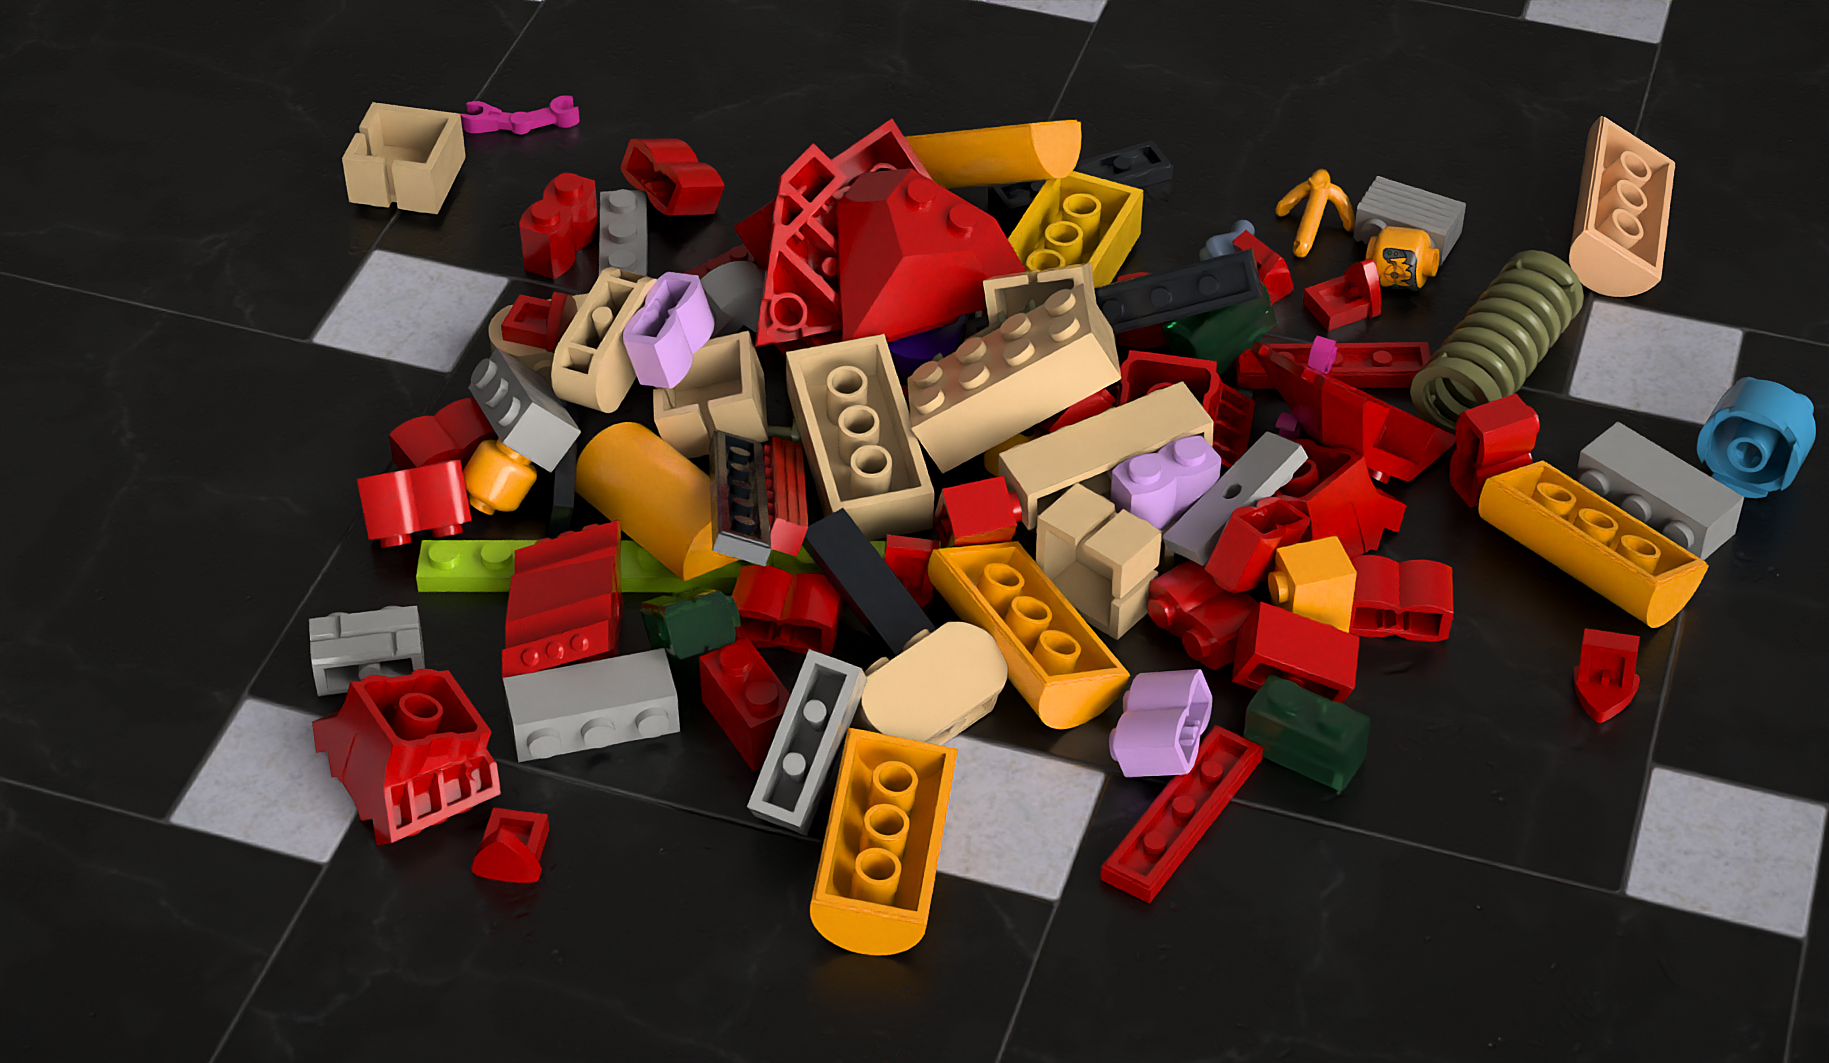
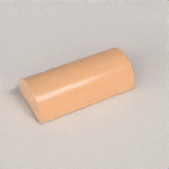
(1621, 213)

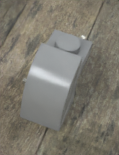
(734, 296)

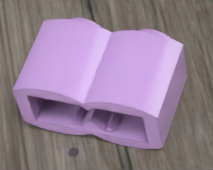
(668, 330)
(1165, 483)
(1161, 723)

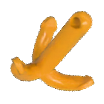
(1319, 191)

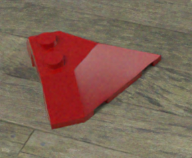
(913, 255)
(802, 260)
(1347, 417)

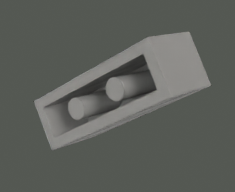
(523, 409)
(1660, 490)
(591, 705)
(807, 742)

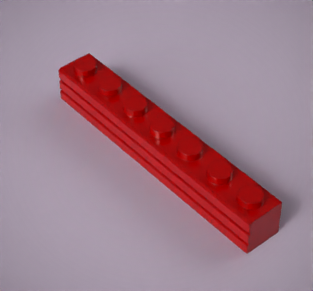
(785, 495)

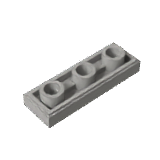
(1253, 477)

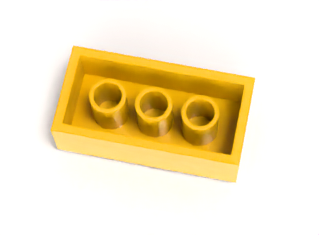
(1079, 223)

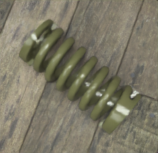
(1501, 335)

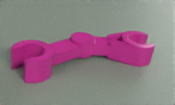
(486, 118)
(1321, 358)

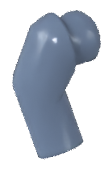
(1222, 244)

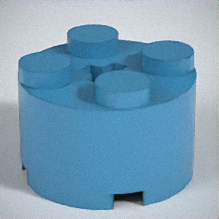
(1757, 437)

